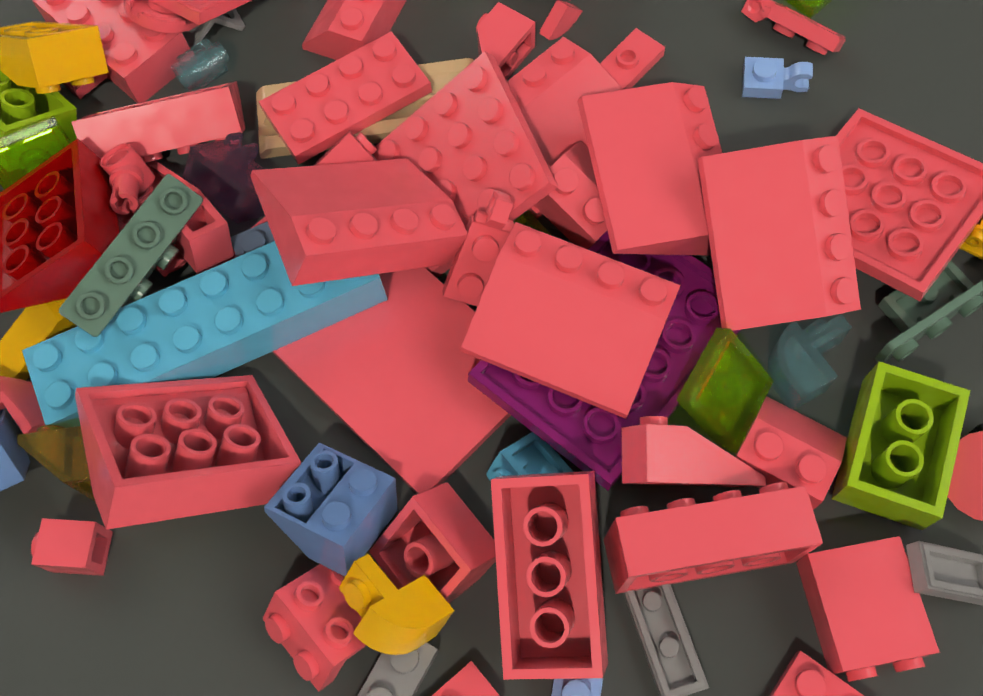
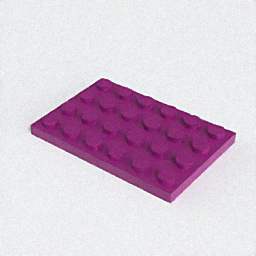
(588, 433)

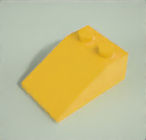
(51, 54)

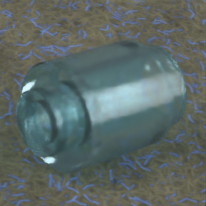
(201, 64)

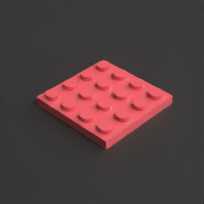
(473, 143)
(906, 202)

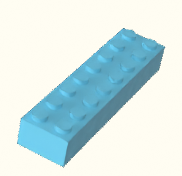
(194, 330)

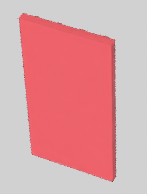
(402, 378)

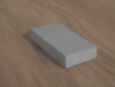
(946, 572)

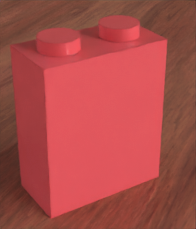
(866, 608)

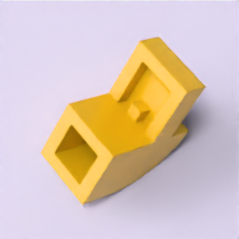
(393, 618)

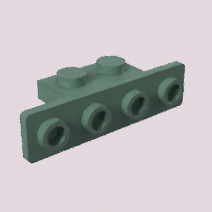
(132, 257)
(931, 316)

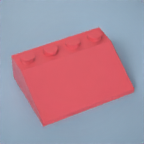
(549, 96)
(648, 168)
(357, 219)
(779, 233)
(570, 319)
(181, 448)

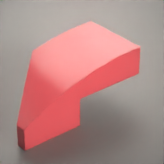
(21, 402)

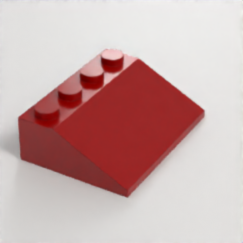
(54, 227)

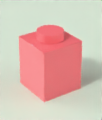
(205, 239)
(71, 547)

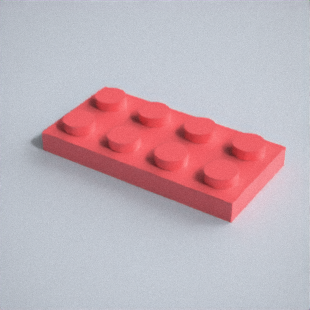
(345, 97)

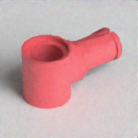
(127, 177)

